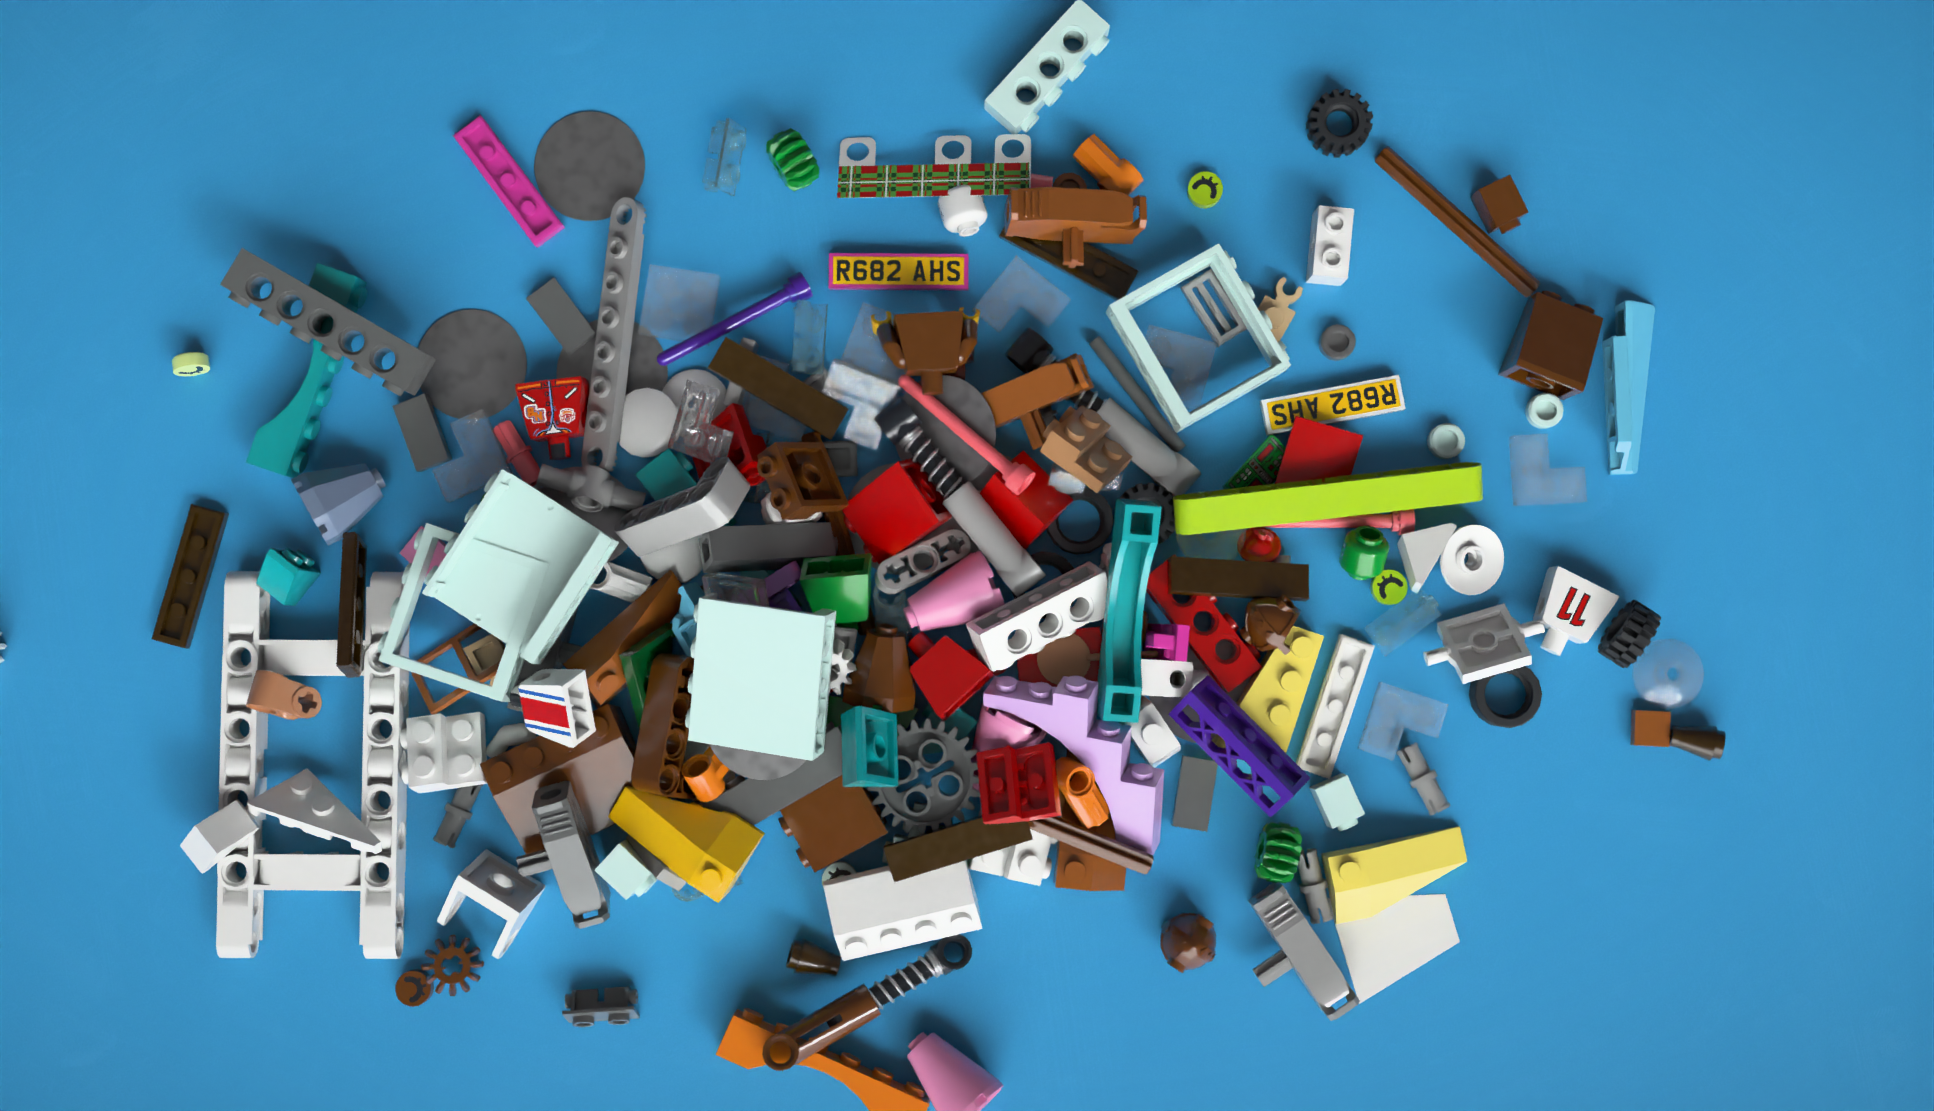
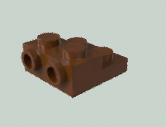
(801, 479)

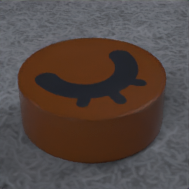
(412, 988)

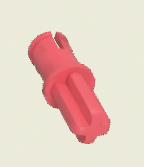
(517, 452)

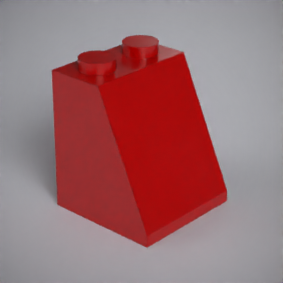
(896, 510)

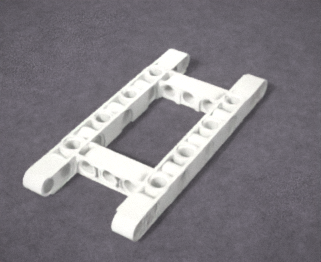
(242, 768)

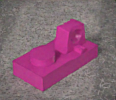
(1168, 641)

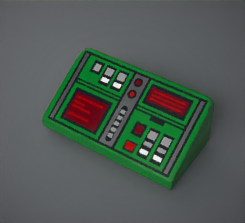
(1260, 467)

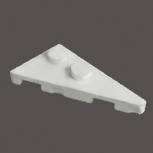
(313, 808)

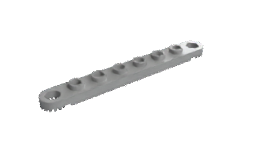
(614, 334)

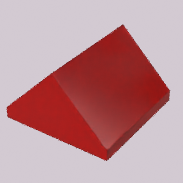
(1031, 510)

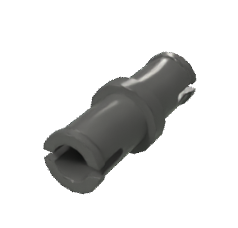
(457, 813)

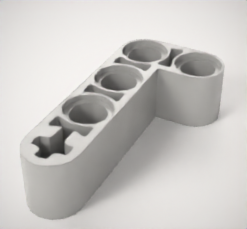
(687, 512)

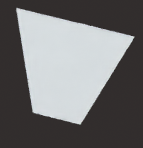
(1396, 941)

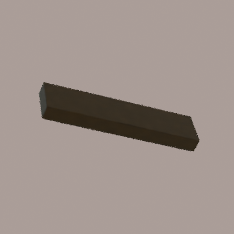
(1099, 269)
(778, 388)
(190, 576)
(1237, 578)
(351, 605)
(952, 845)

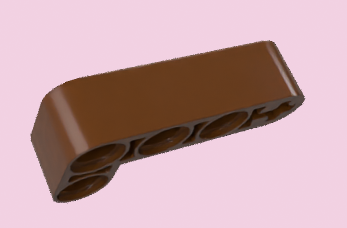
(663, 729)

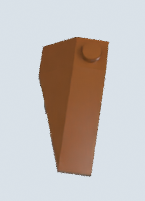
(642, 617)
(1084, 870)

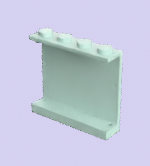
(492, 589)
(760, 677)

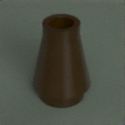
(1699, 740)
(811, 959)

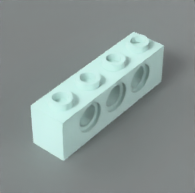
(1077, 23)

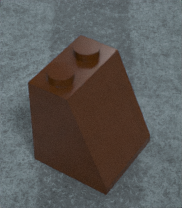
(1552, 346)
(832, 823)

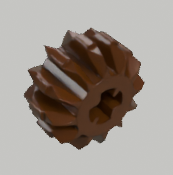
(455, 977)

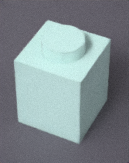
(1337, 802)

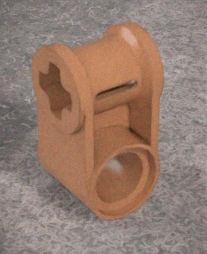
(283, 697)

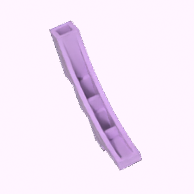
(1070, 716)

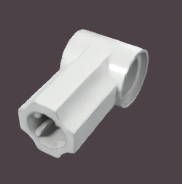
(623, 583)

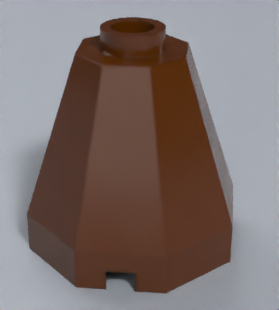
(882, 672)

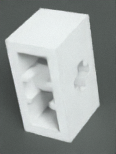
(1330, 245)

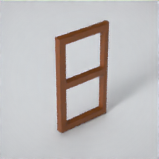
(454, 642)

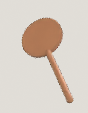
(1070, 658)

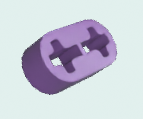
(782, 579)

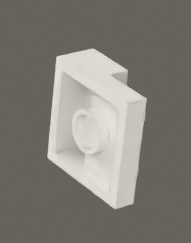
(444, 751)
(1021, 862)

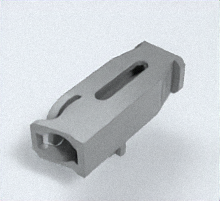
(1301, 951)

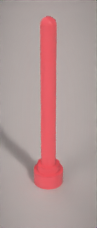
(1016, 475)
(1398, 521)

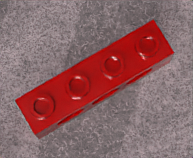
(1227, 672)

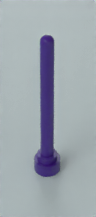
(794, 290)

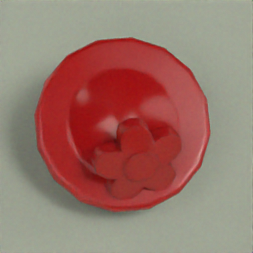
(1260, 545)

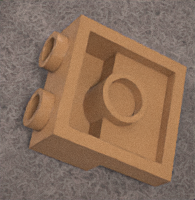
(1082, 449)

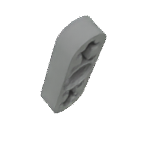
(896, 562)

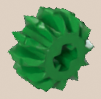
(792, 159)
(1278, 852)

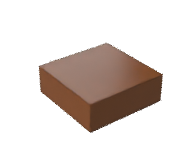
(1650, 728)

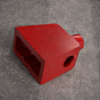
(946, 673)

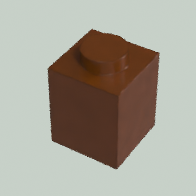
(1500, 205)

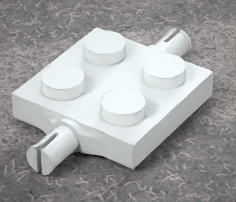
(1484, 643)

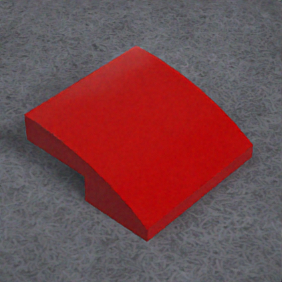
(1318, 452)
(1018, 784)

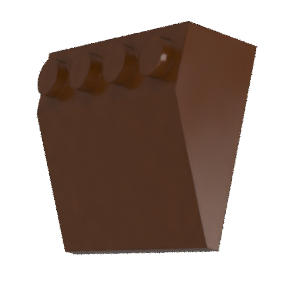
(595, 767)

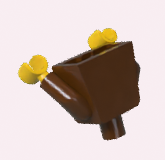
(928, 343)

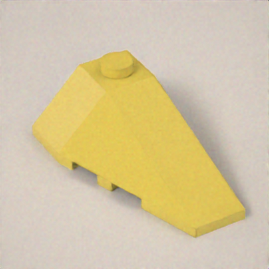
(1381, 873)

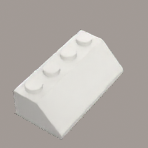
(881, 915)

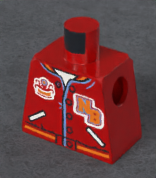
(555, 412)

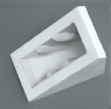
(1421, 551)
(218, 835)

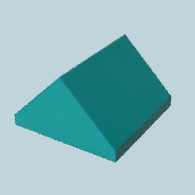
(869, 748)

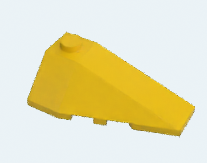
(693, 841)

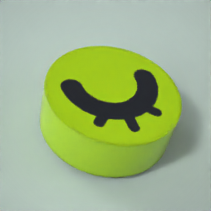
(1205, 189)
(1389, 587)

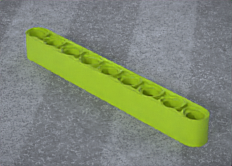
(1329, 499)

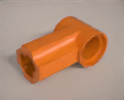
(1106, 167)
(705, 775)
(1081, 792)

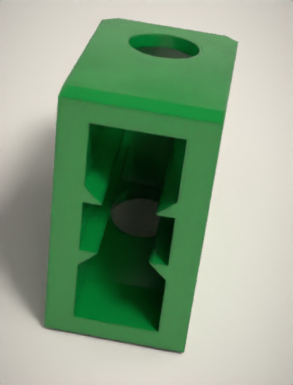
(839, 585)

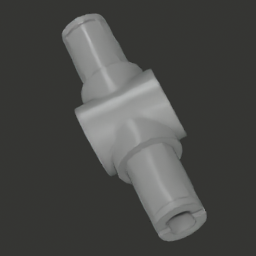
(590, 488)

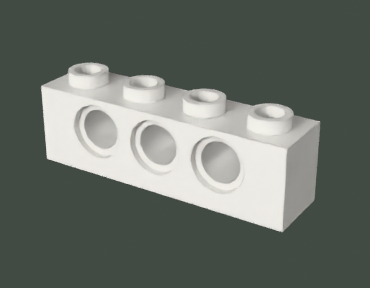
(1054, 598)

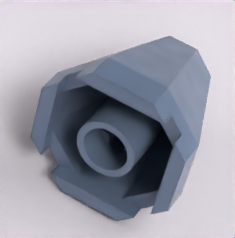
(339, 497)

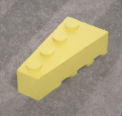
(1279, 687)

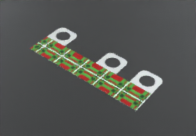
(866, 180)

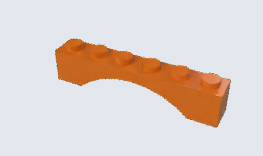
(876, 1088)

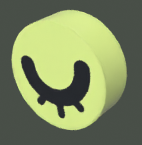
(190, 364)

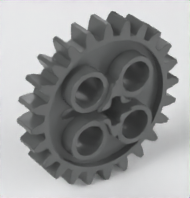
(940, 805)

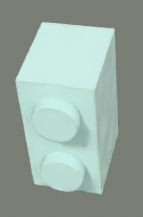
(626, 871)

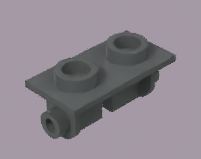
(615, 1008)

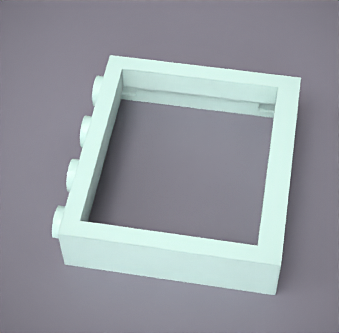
(1242, 298)
(403, 609)

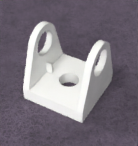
(499, 889)

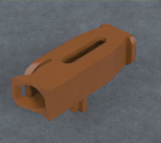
(1074, 217)
(1035, 391)

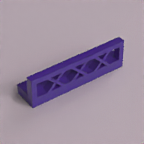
(1243, 741)

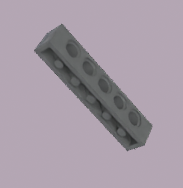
(250, 273)

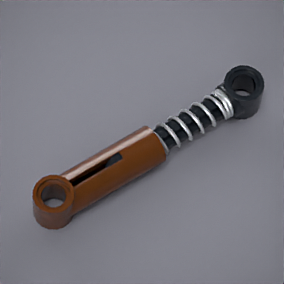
(862, 1004)

